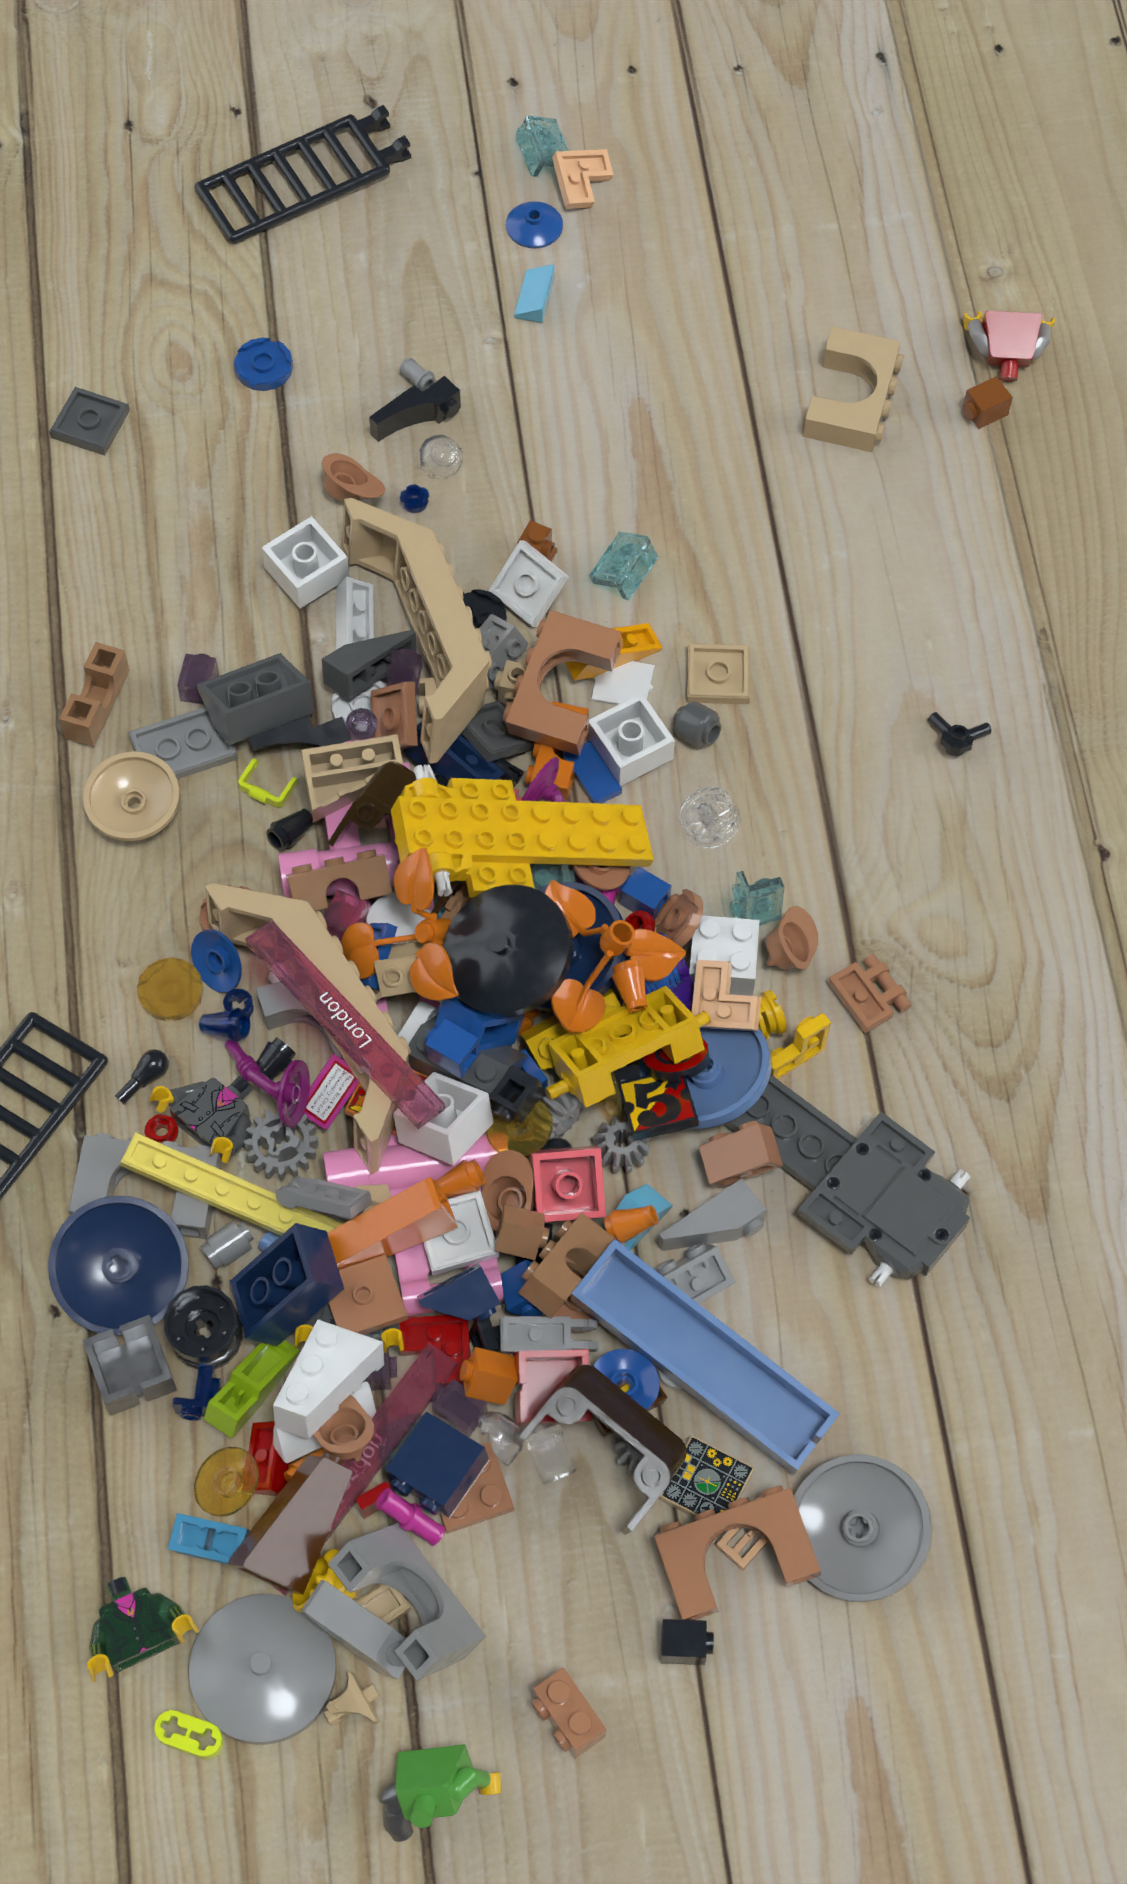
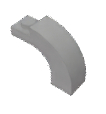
(282, 1008)

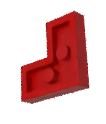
(444, 1332)

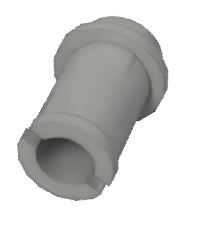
(416, 374)

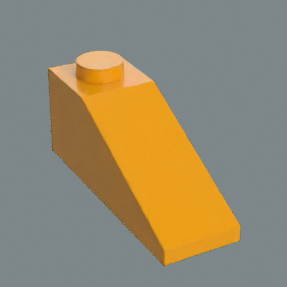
(638, 643)

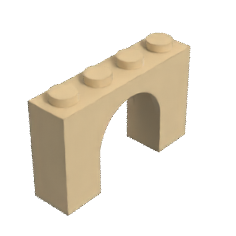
(859, 422)

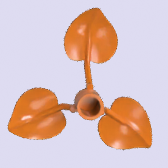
(432, 970)
(576, 1004)

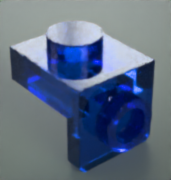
(206, 1388)

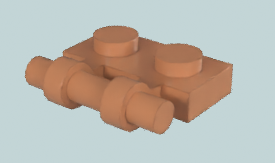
(861, 996)

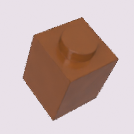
(987, 402)

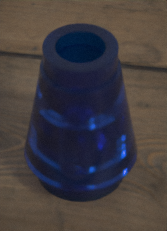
(228, 1024)

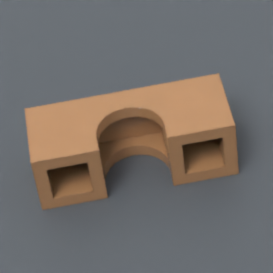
(87, 713)
(367, 873)
(552, 1280)

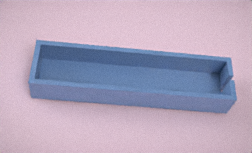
(704, 1356)

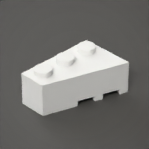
(324, 1376)

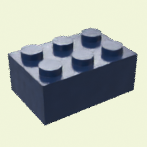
(286, 1284)

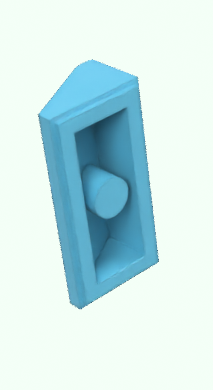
(535, 293)

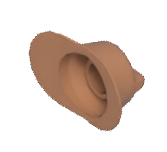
(348, 479)
(792, 940)
(507, 1182)
(346, 1431)

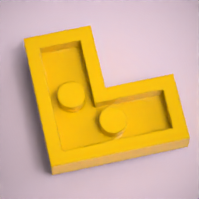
(809, 1041)

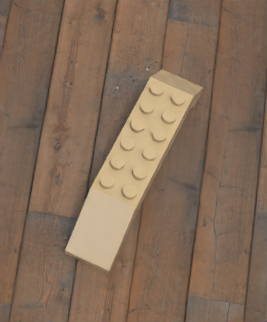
(436, 612)
(241, 913)

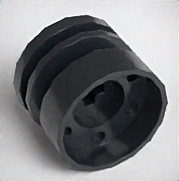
(197, 1309)

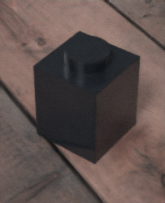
(685, 1642)

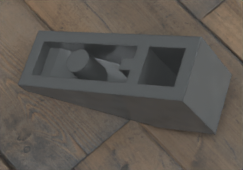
(363, 663)

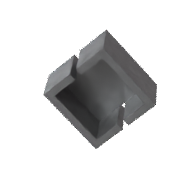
(131, 1368)

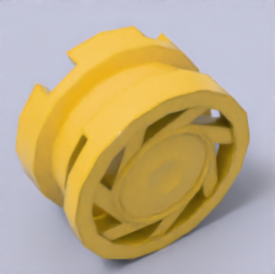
(771, 1015)

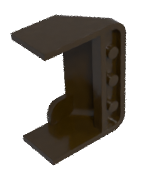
(376, 801)
(660, 1447)

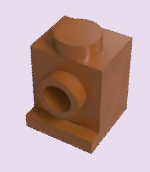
(540, 538)

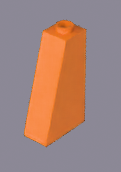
(394, 1225)

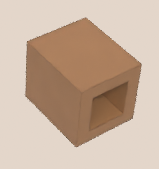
(521, 1232)

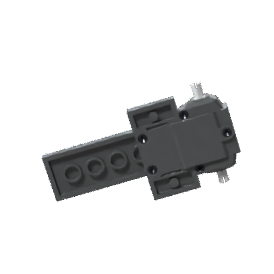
(867, 1185)

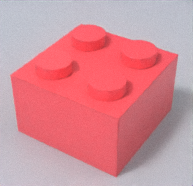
(568, 1183)

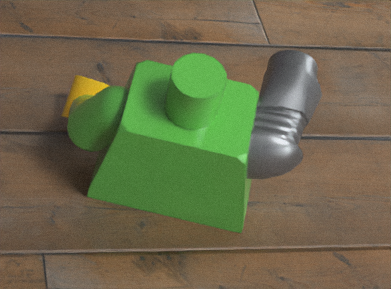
(431, 1786)

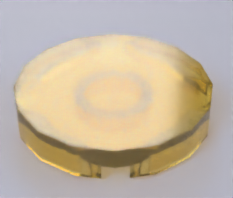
(170, 989)

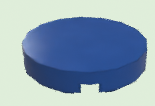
(263, 364)

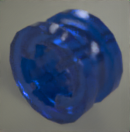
(239, 996)

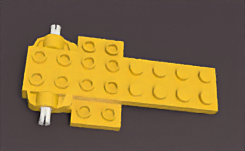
(490, 838)

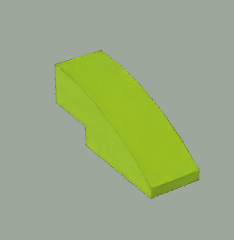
(249, 1386)

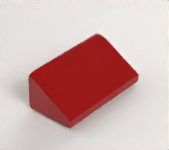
(269, 1462)

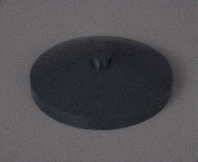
(509, 950)

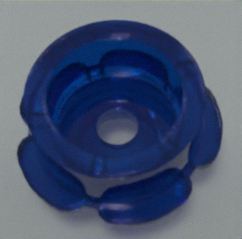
(416, 504)

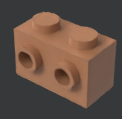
(740, 1154)
(568, 1712)

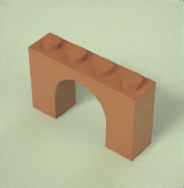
(559, 641)
(773, 1517)

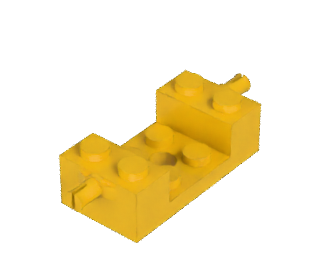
(589, 1057)

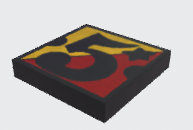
(657, 1106)

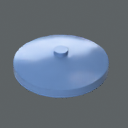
(733, 1078)

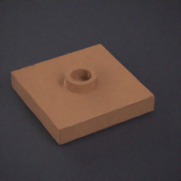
(396, 712)
(368, 1298)

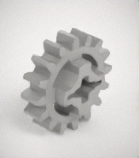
(289, 1154)

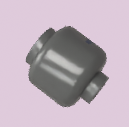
(697, 724)

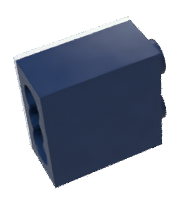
(437, 1465)

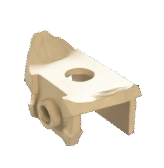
(394, 972)

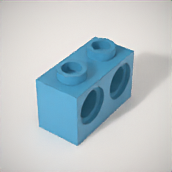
(205, 1538)

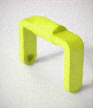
(260, 794)

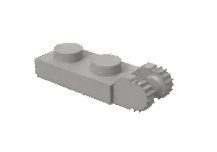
(324, 1197)
(543, 1333)

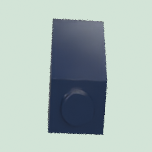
(463, 1295)

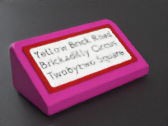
(330, 1091)

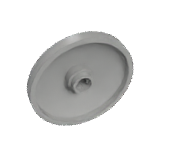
(865, 1526)
(262, 1670)

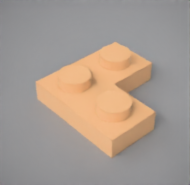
(576, 171)
(712, 995)

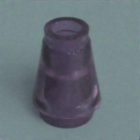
(358, 717)

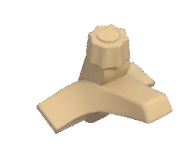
(353, 1700)

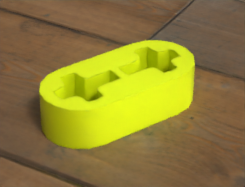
(192, 1726)

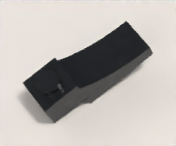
(416, 406)
(303, 733)

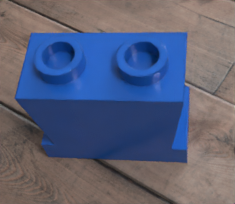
(490, 1030)

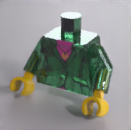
(134, 1628)

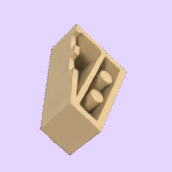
(342, 770)

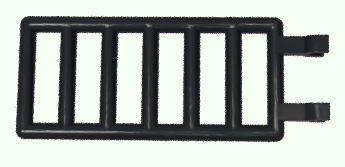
(360, 129)
(58, 1110)

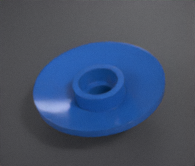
(534, 224)
(216, 960)
(635, 1371)

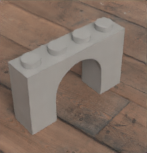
(101, 1172)
(394, 1560)

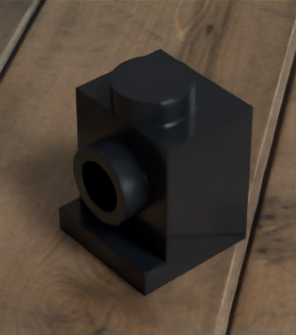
(517, 1087)

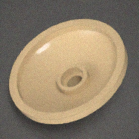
(130, 780)

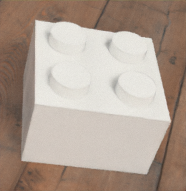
(305, 562)
(631, 739)
(729, 941)
(453, 1130)

